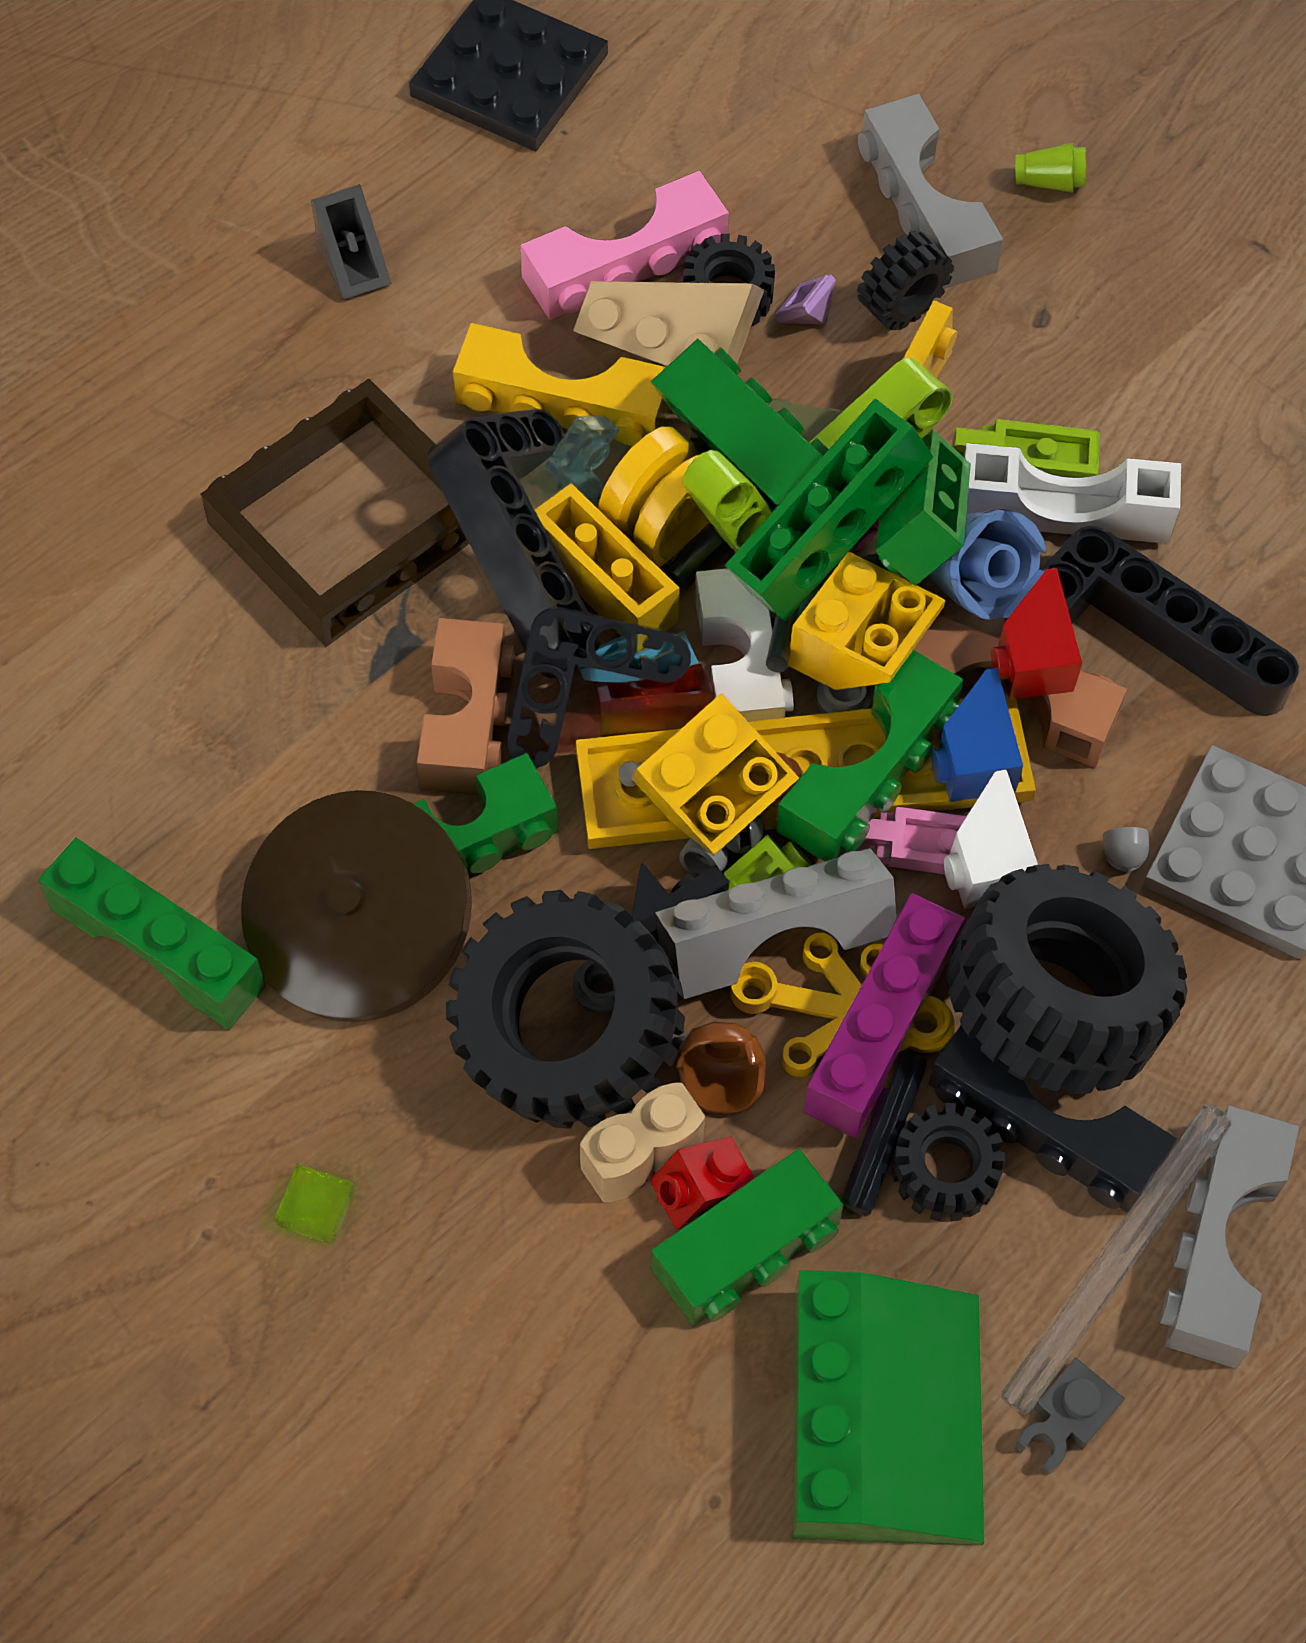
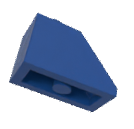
(977, 742)

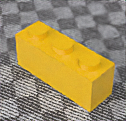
(607, 564)

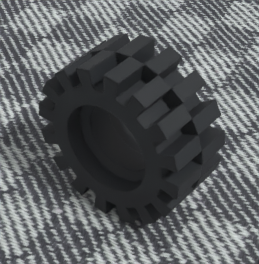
(733, 260)
(905, 280)
(953, 1128)

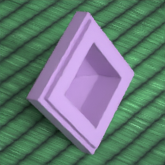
(808, 302)

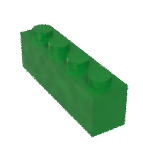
(738, 420)

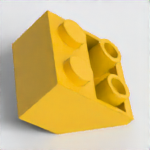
(861, 625)
(714, 775)

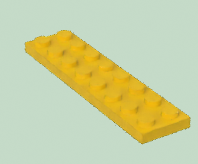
(627, 816)

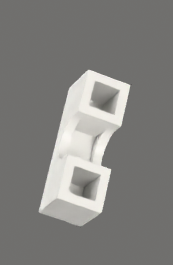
(737, 619)

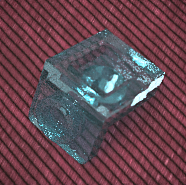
(580, 452)

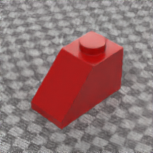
(1038, 643)

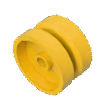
(649, 497)

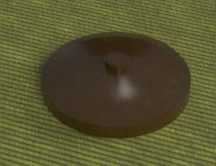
(356, 906)

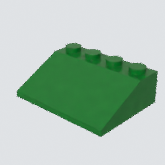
(886, 1411)

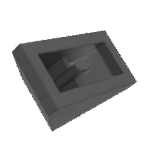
(349, 241)

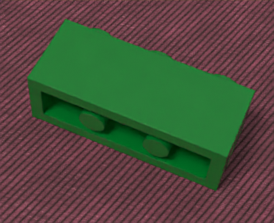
(928, 516)
(747, 1238)

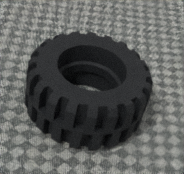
(507, 965)
(1038, 1021)

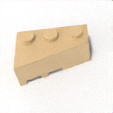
(667, 317)

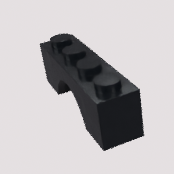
(1106, 1154)

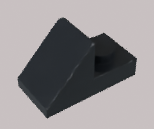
(652, 897)

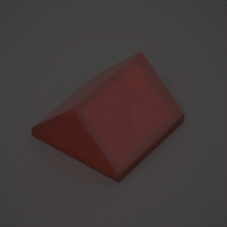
(651, 704)

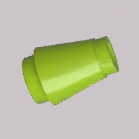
(1053, 168)

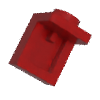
(700, 1179)

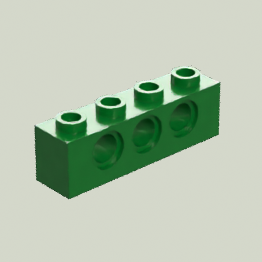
(830, 509)

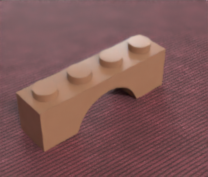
(1071, 722)

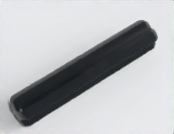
(883, 1133)

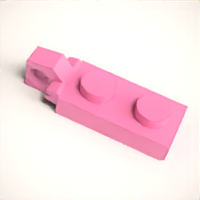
(913, 838)

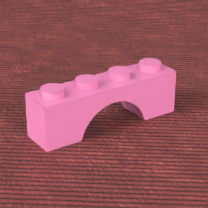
(564, 263)

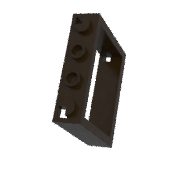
(377, 580)

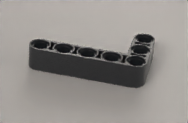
(479, 477)
(1168, 597)

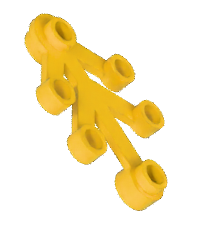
(831, 1005)

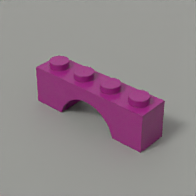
(881, 1015)

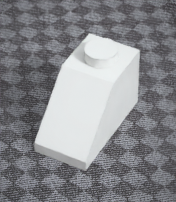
(988, 842)

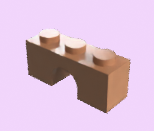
(467, 663)

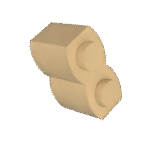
(631, 1146)

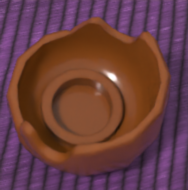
(722, 1067)

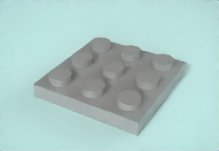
(1239, 852)

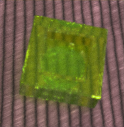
(315, 1204)

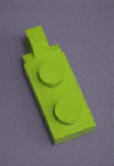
(1049, 448)

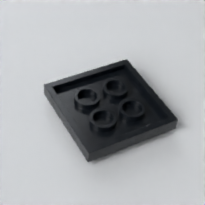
(509, 70)

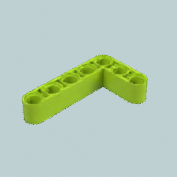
(734, 502)

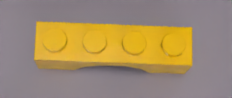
(500, 378)

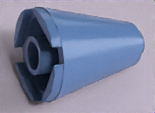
(994, 564)

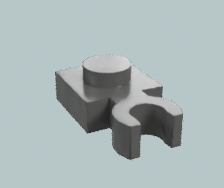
(1073, 1409)

